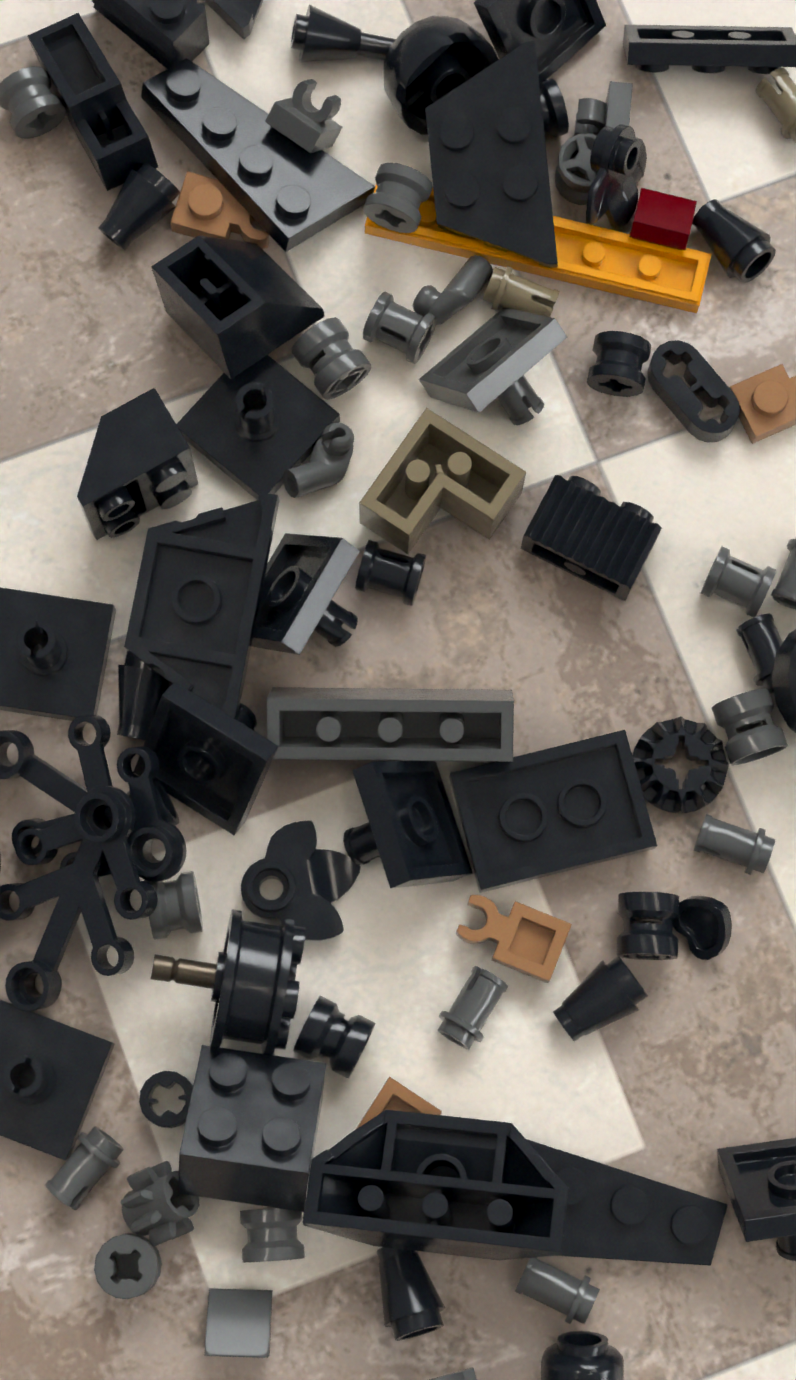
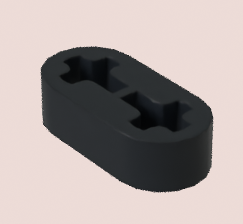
(702, 382)

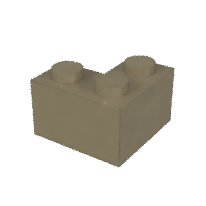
(438, 470)

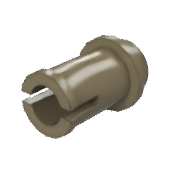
(782, 104)
(519, 294)

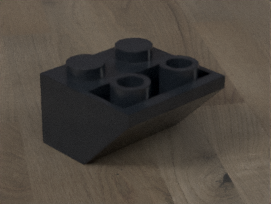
(233, 300)
(135, 466)

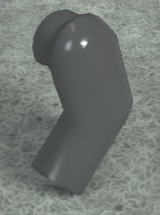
(458, 292)

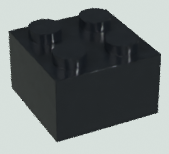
(251, 1128)

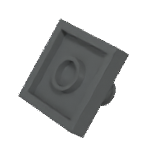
(494, 364)

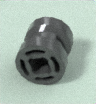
(331, 358)
(747, 715)

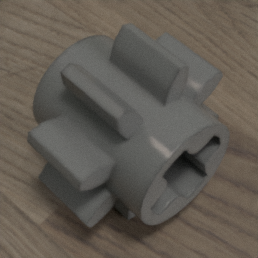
(156, 1205)

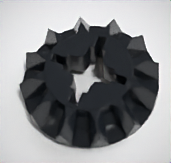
(660, 783)

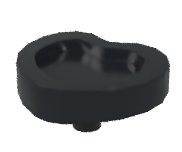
(705, 925)

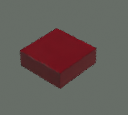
(663, 219)

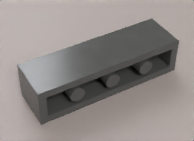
(391, 724)

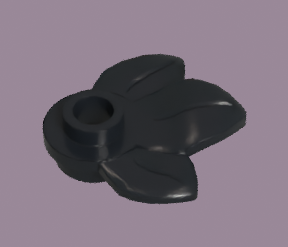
(619, 165)
(309, 881)

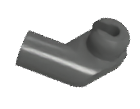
(326, 464)

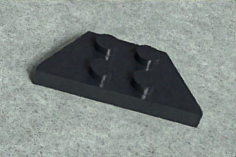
(494, 159)
(202, 599)

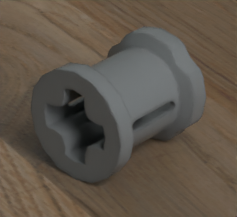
(399, 327)
(738, 581)

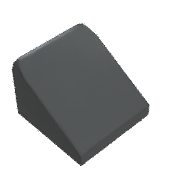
(238, 1323)

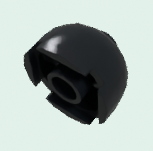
(430, 62)

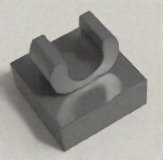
(596, 114)
(303, 122)

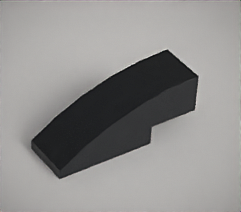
(93, 100)

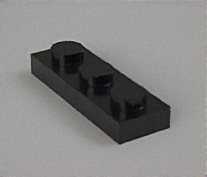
(709, 47)

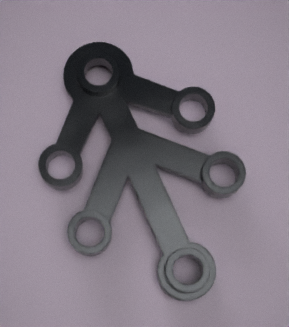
(96, 774)
(77, 893)

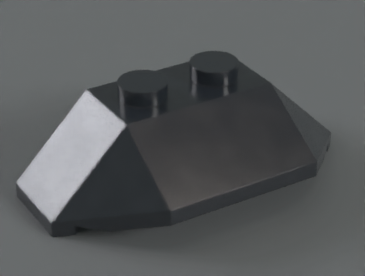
(439, 1188)

